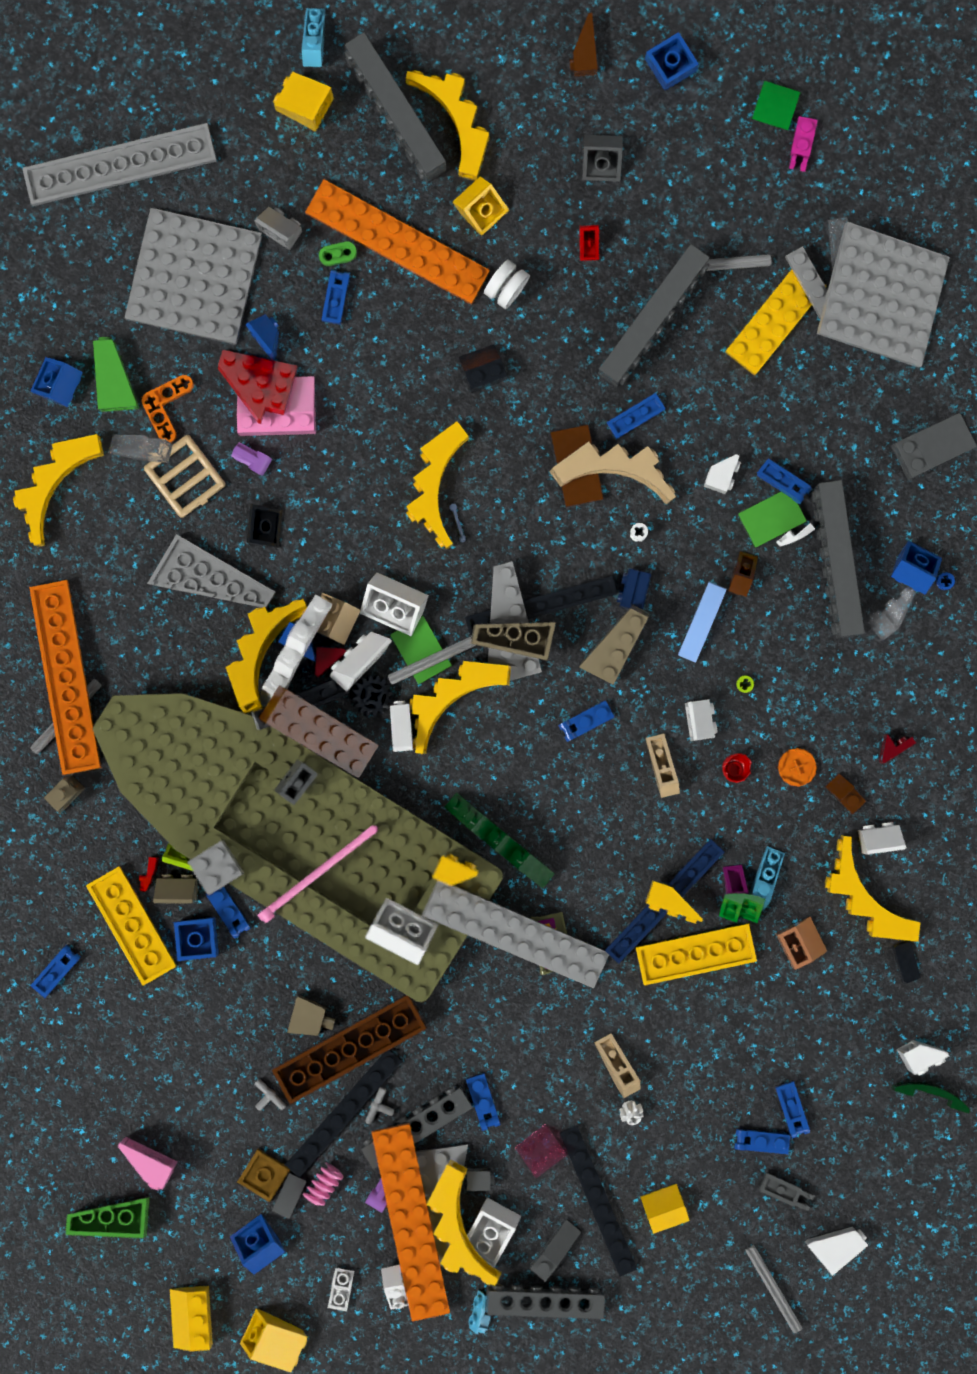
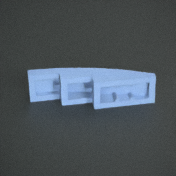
(702, 621)

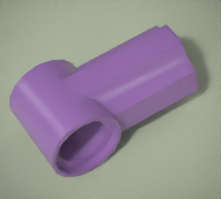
(255, 460)
(377, 1197)

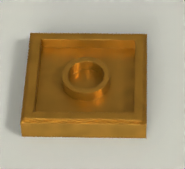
(263, 1175)

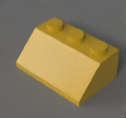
(191, 1318)

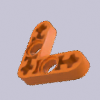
(157, 393)

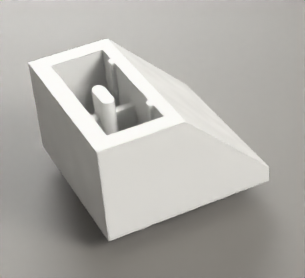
(920, 1056)

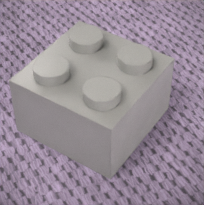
(216, 867)

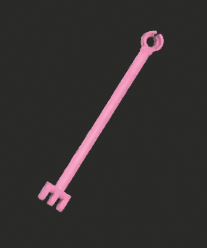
(267, 914)

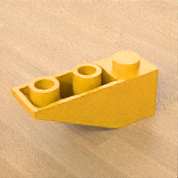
(667, 898)

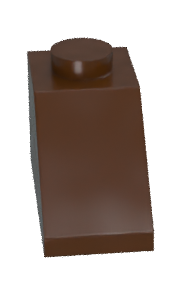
(743, 574)

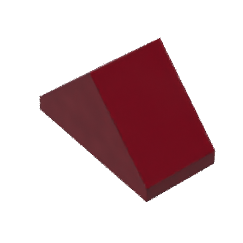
(327, 658)

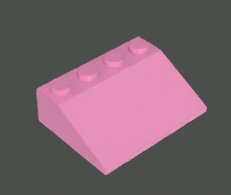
(297, 419)

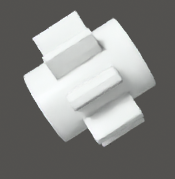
(631, 1112)

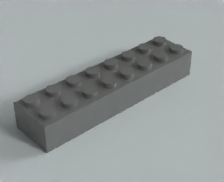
(395, 107)
(652, 317)
(838, 559)

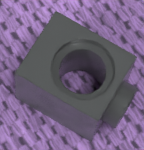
(479, 1179)

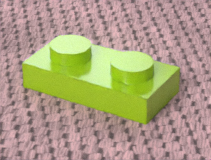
(175, 858)

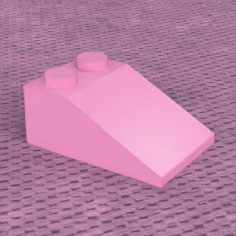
(150, 1164)

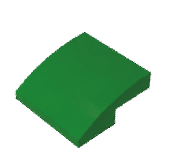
(776, 105)
(742, 906)

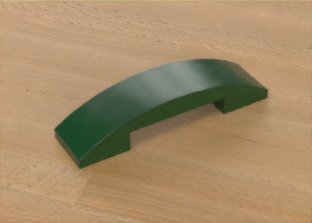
(909, 1088)

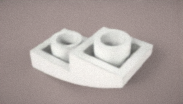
(341, 1289)

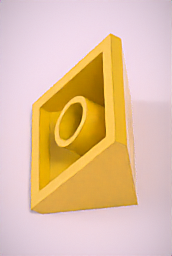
(664, 1208)

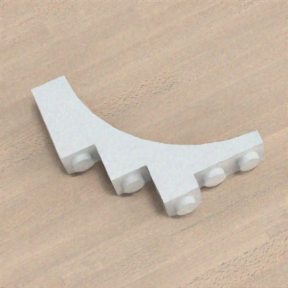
(295, 647)

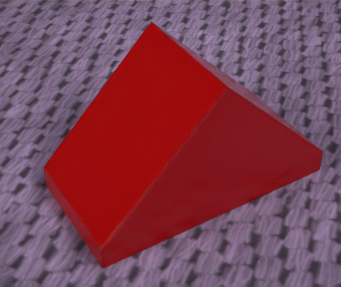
(589, 242)

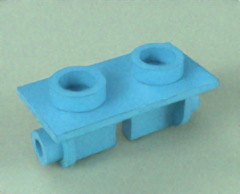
(478, 1320)

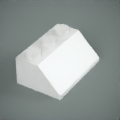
(393, 604)
(359, 659)
(401, 931)

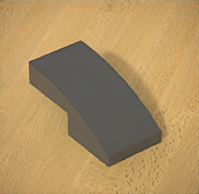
(289, 1196)

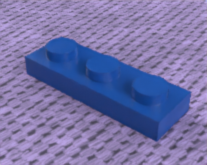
(636, 416)

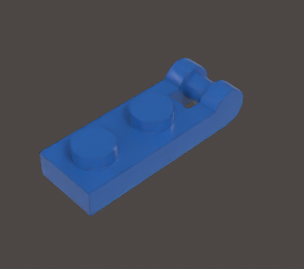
(335, 297)
(783, 481)
(587, 720)
(228, 911)
(55, 972)
(482, 1100)
(792, 1108)
(762, 1141)

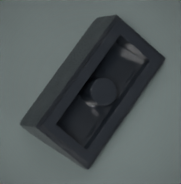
(906, 962)

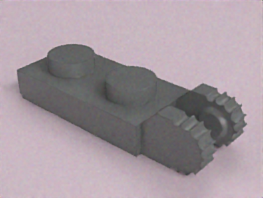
(784, 1191)

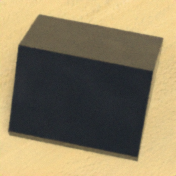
(264, 526)

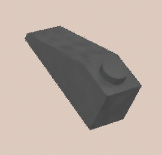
(554, 1250)

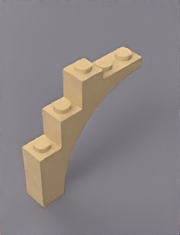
(615, 461)

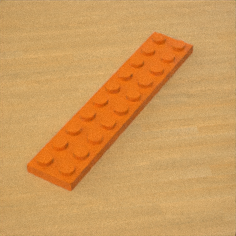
(397, 241)
(65, 677)
(410, 1221)

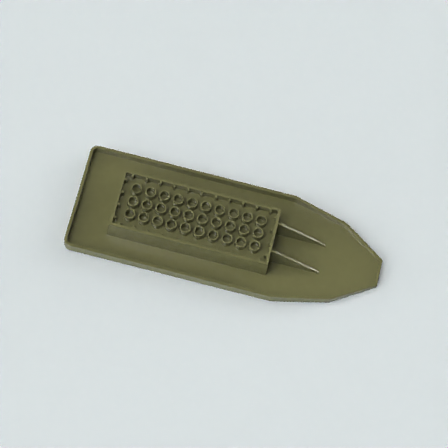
(213, 777)

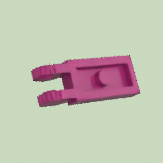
(802, 141)

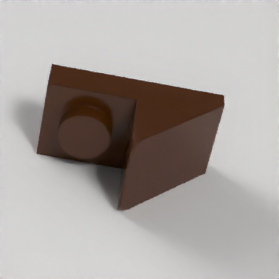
(845, 793)

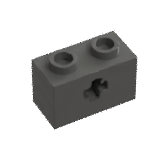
(295, 782)

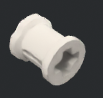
(637, 526)

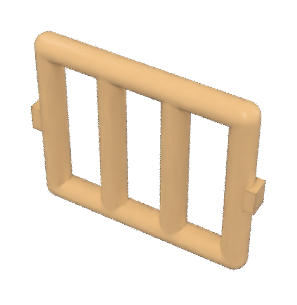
(208, 469)

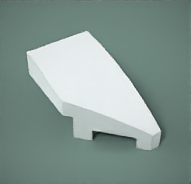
(790, 538)

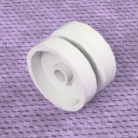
(506, 284)

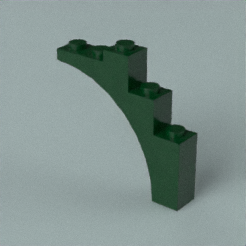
(499, 840)

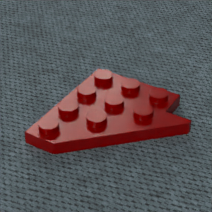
(258, 382)

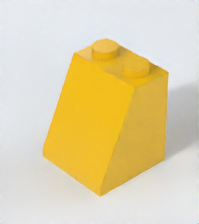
(304, 100)
(273, 1341)

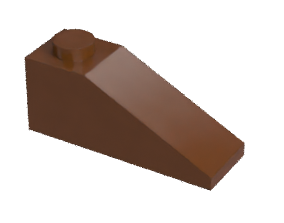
(584, 55)

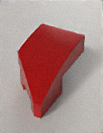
(146, 880)

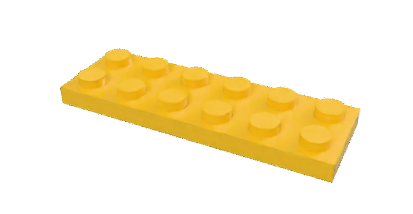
(770, 325)
(131, 925)
(696, 954)

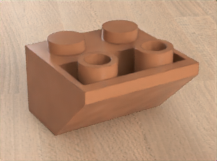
(801, 943)

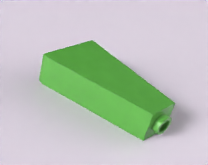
(112, 381)

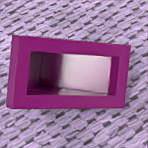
(735, 880)

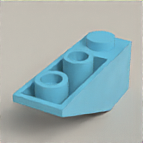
(313, 37)
(767, 875)

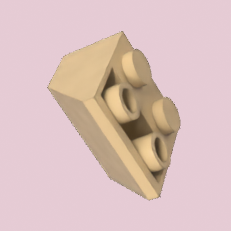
(339, 620)

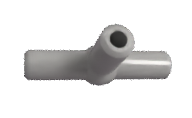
(269, 1095)
(377, 1106)

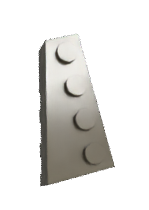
(518, 638)
(613, 650)

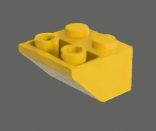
(452, 871)

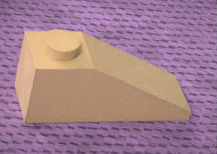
(663, 765)
(618, 1066)

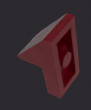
(890, 750)

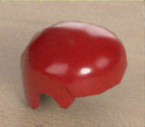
(736, 767)

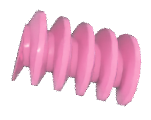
(324, 1185)

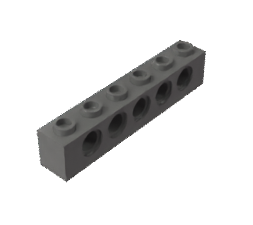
(454, 1094)
(592, 1310)

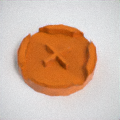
(797, 767)

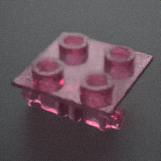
(540, 1151)

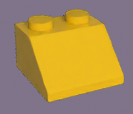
(481, 205)

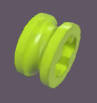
(749, 688)

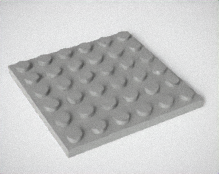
(193, 276)
(883, 295)

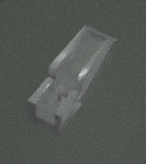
(141, 448)

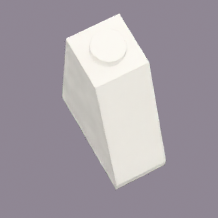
(401, 727)
(837, 1247)

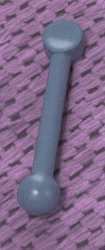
(453, 508)

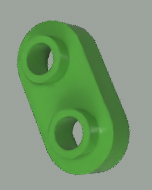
(337, 252)

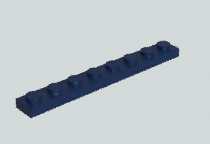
(648, 918)

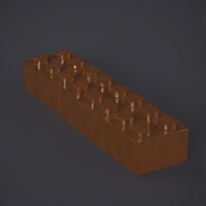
(349, 1048)

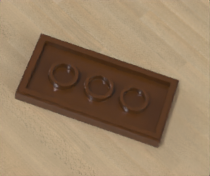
(583, 489)

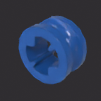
(948, 576)

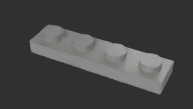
(808, 278)

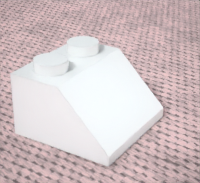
(700, 720)
(881, 839)

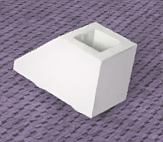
(720, 474)
(394, 1287)

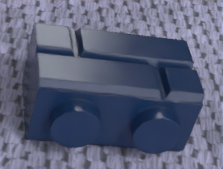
(634, 590)

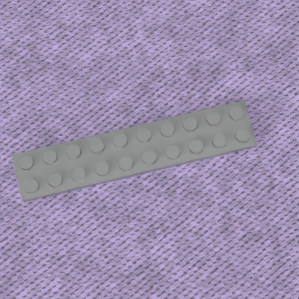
(119, 164)
(515, 933)

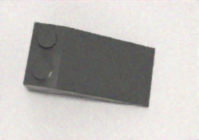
(934, 446)

